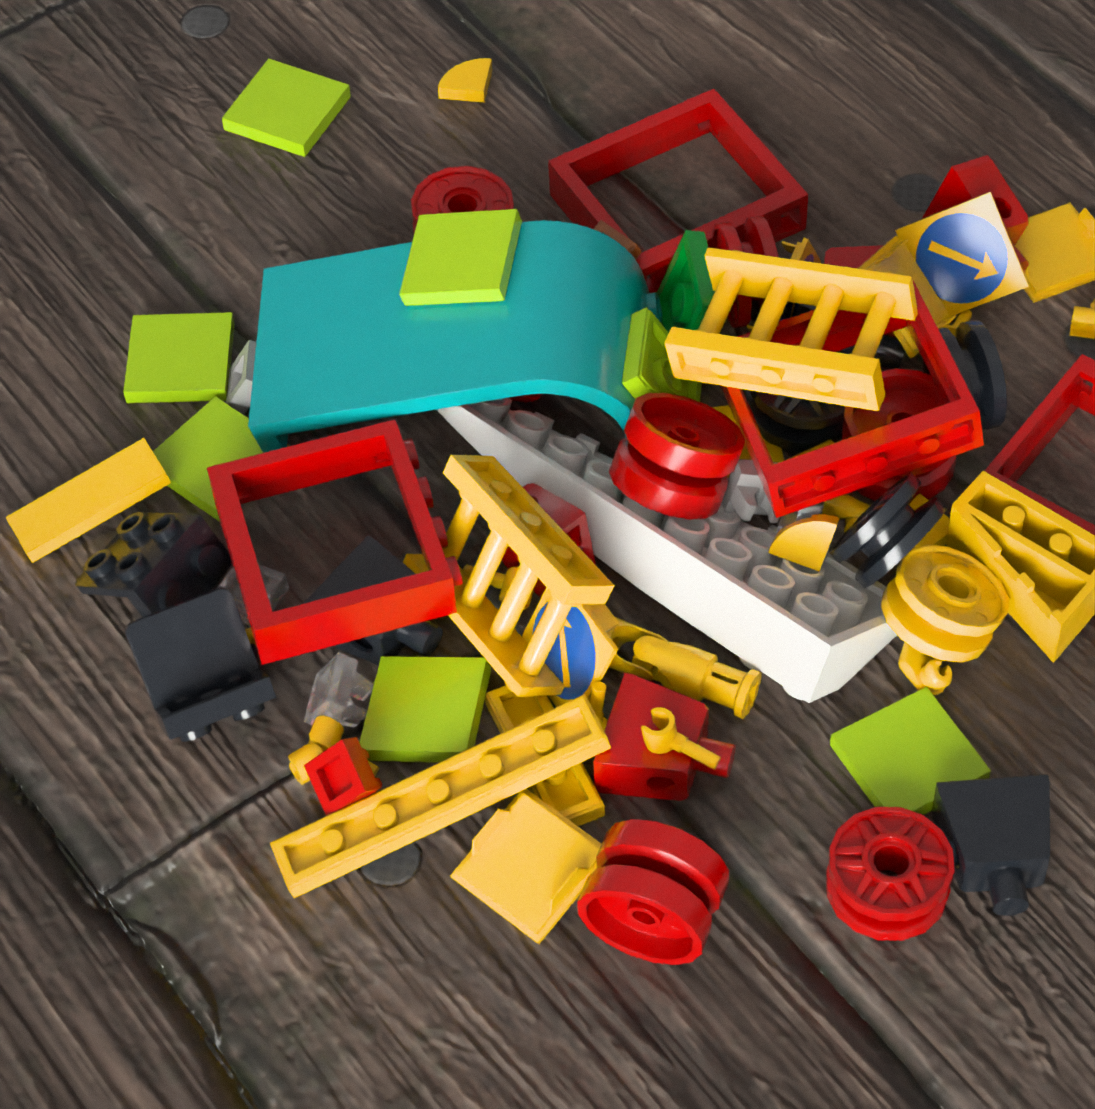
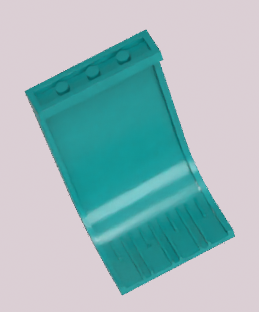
(349, 351)

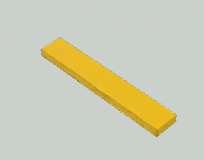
(439, 796)

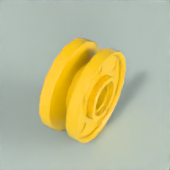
(944, 603)

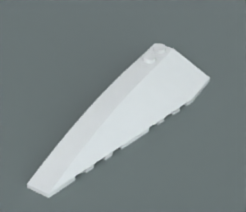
(712, 572)

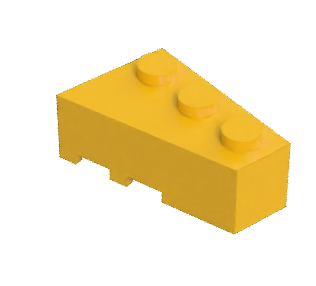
(1035, 555)

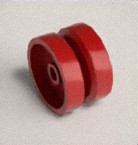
(905, 395)
(676, 456)
(653, 892)

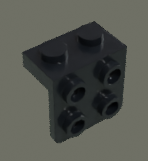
(157, 561)
(198, 665)

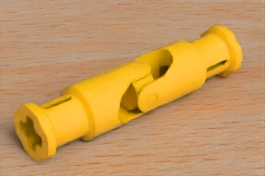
(685, 669)

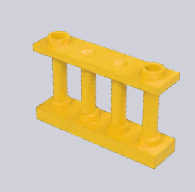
(789, 369)
(542, 553)

